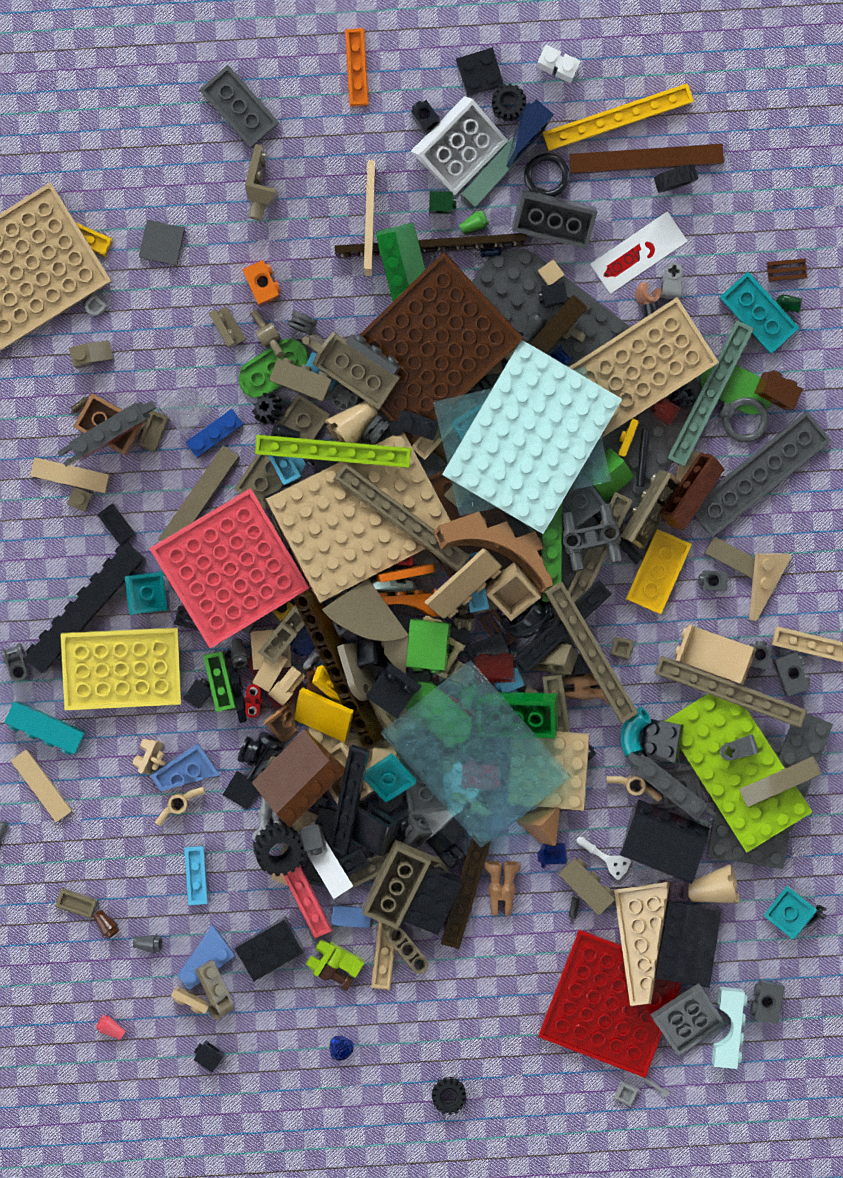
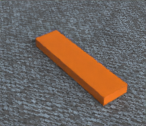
(356, 67)

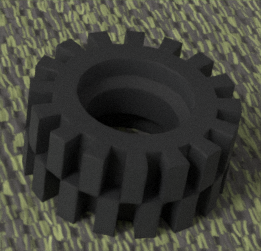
(504, 91)
(453, 1106)

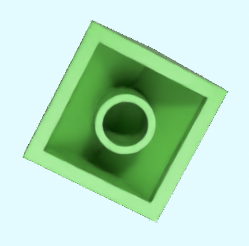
(619, 474)

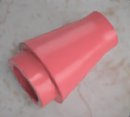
(109, 1027)

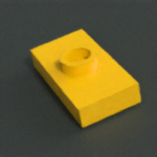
(626, 438)

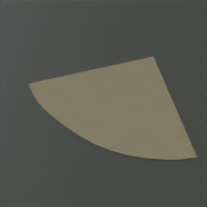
(365, 614)

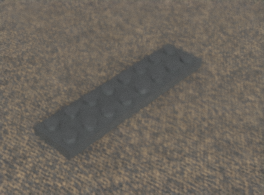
(761, 473)

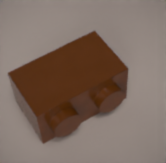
(778, 390)

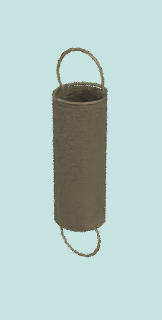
(79, 405)

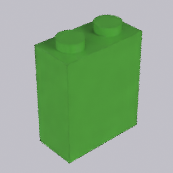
(428, 645)

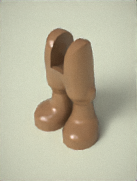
(583, 688)
(503, 892)

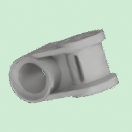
(671, 285)

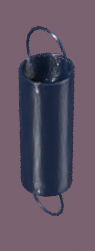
(490, 252)

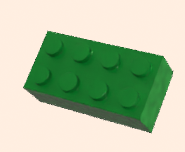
(536, 710)

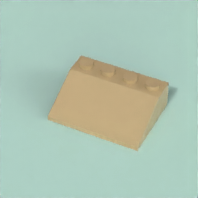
(463, 584)

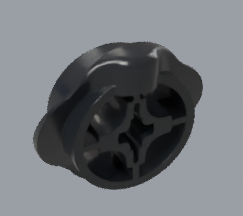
(528, 621)

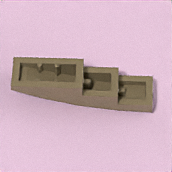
(282, 636)
(780, 781)

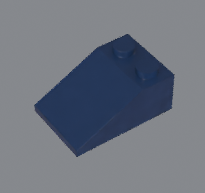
(531, 124)

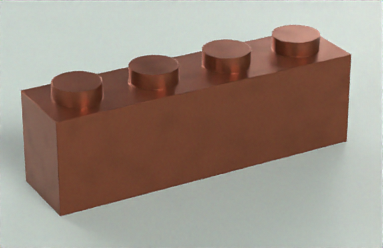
(692, 491)

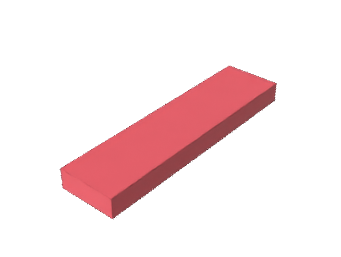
(308, 902)

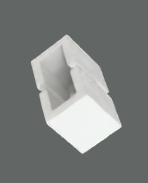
(566, 65)

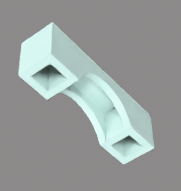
(726, 1052)

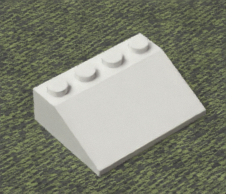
(459, 145)

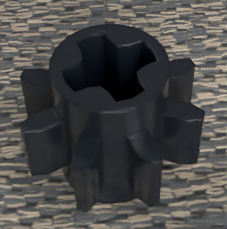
(682, 397)

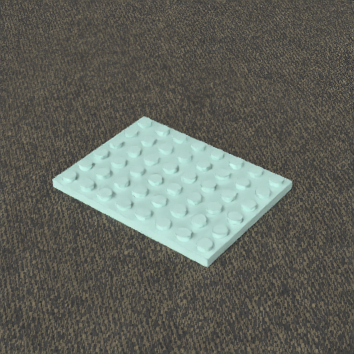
(532, 436)

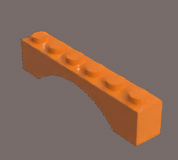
(415, 600)

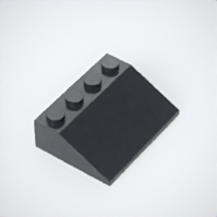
(664, 841)
(688, 944)

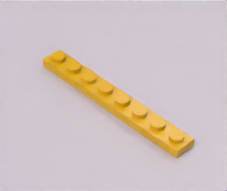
(617, 117)

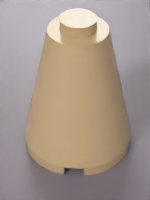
(351, 423)
(715, 887)

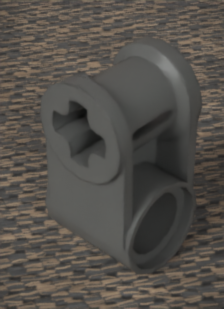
(16, 661)
(742, 748)

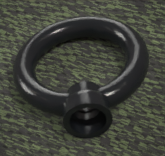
(552, 158)

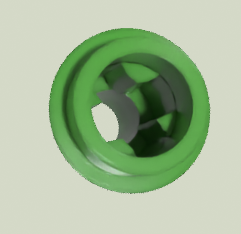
(474, 223)

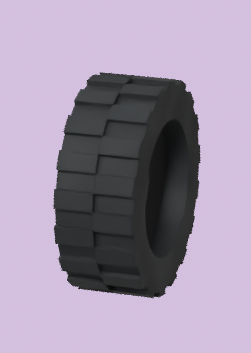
(676, 178)

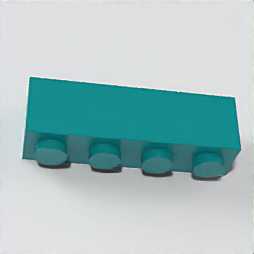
(45, 727)

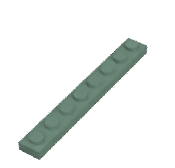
(710, 393)

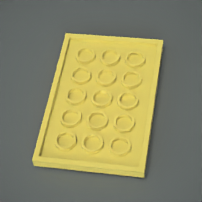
(120, 668)

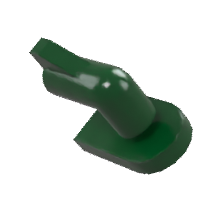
(789, 302)

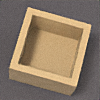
(512, 591)

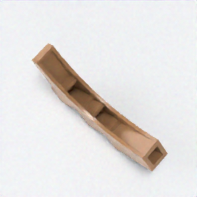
(524, 550)

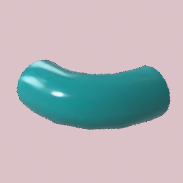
(631, 730)

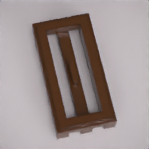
(803, 268)
(488, 616)

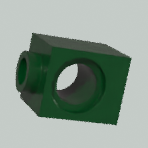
(441, 202)

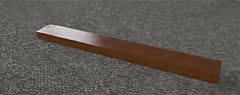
(646, 158)

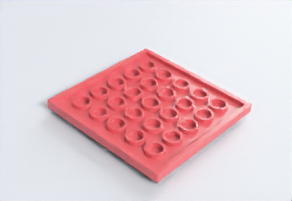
(229, 568)

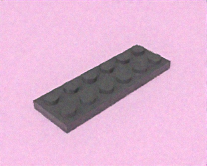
(803, 744)

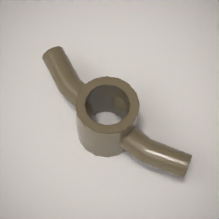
(267, 334)

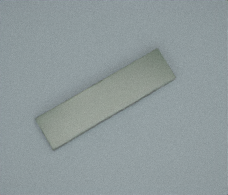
(489, 177)

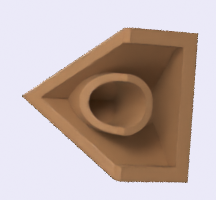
(283, 722)
(542, 824)

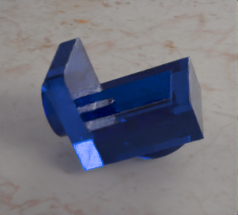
(552, 854)

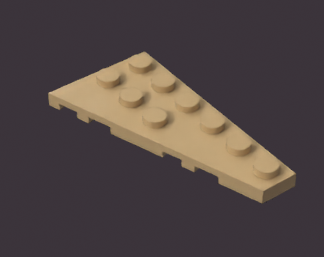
(641, 927)

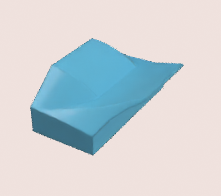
(287, 467)

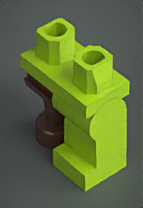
(333, 958)

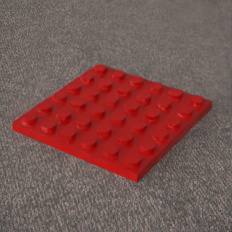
(594, 1010)

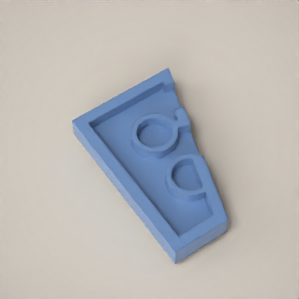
(184, 769)
(210, 948)

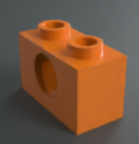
(262, 294)

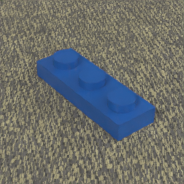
(214, 433)

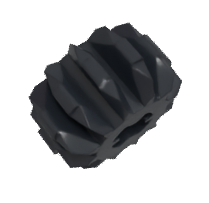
(268, 408)

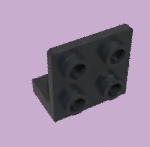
(393, 690)

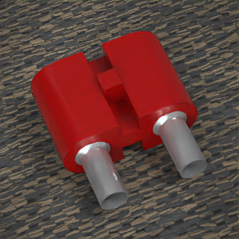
(253, 701)

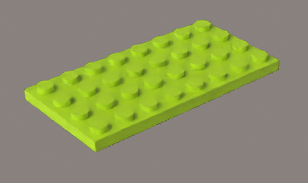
(709, 726)

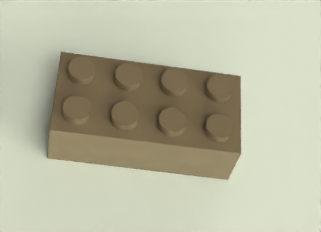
(396, 884)

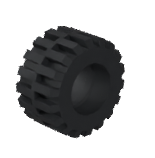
(284, 862)

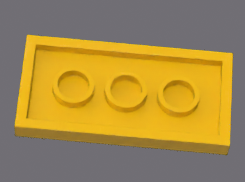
(658, 571)

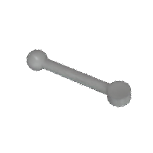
(664, 1092)

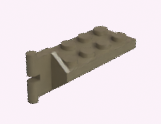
(352, 368)

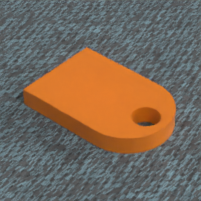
(404, 573)

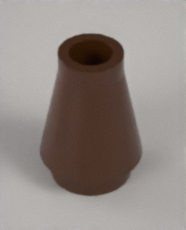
(106, 925)

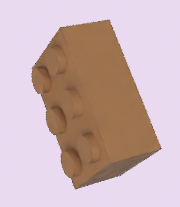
(96, 412)

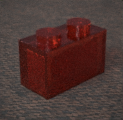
(496, 668)

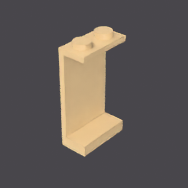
(715, 654)

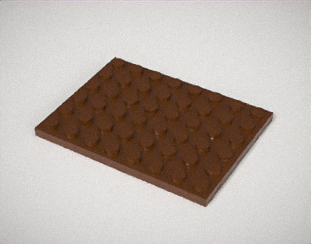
(442, 338)

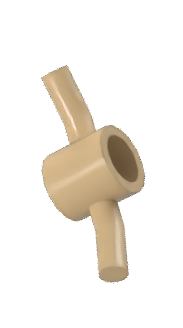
(643, 787)
(171, 809)

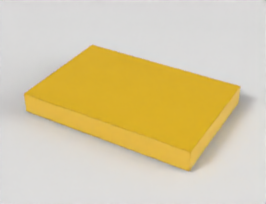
(323, 715)

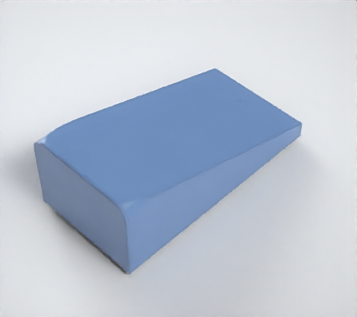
(349, 916)

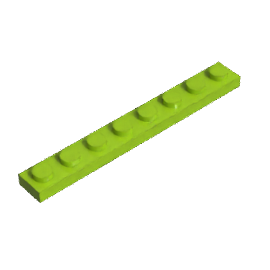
(333, 451)

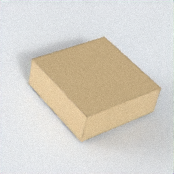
(551, 272)

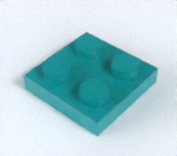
(146, 593)
(389, 778)
(790, 912)

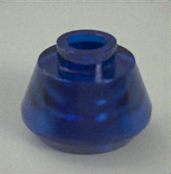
(341, 1048)

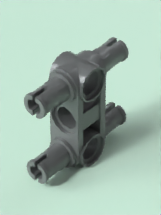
(591, 537)

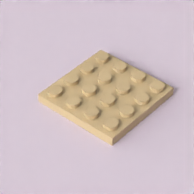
(572, 753)

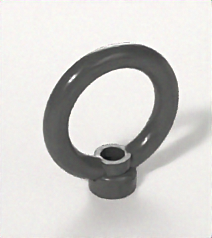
(727, 411)

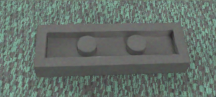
(373, 353)

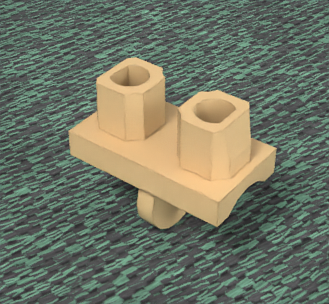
(152, 757)

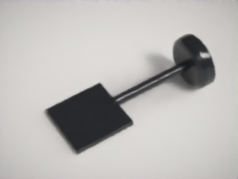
(240, 787)

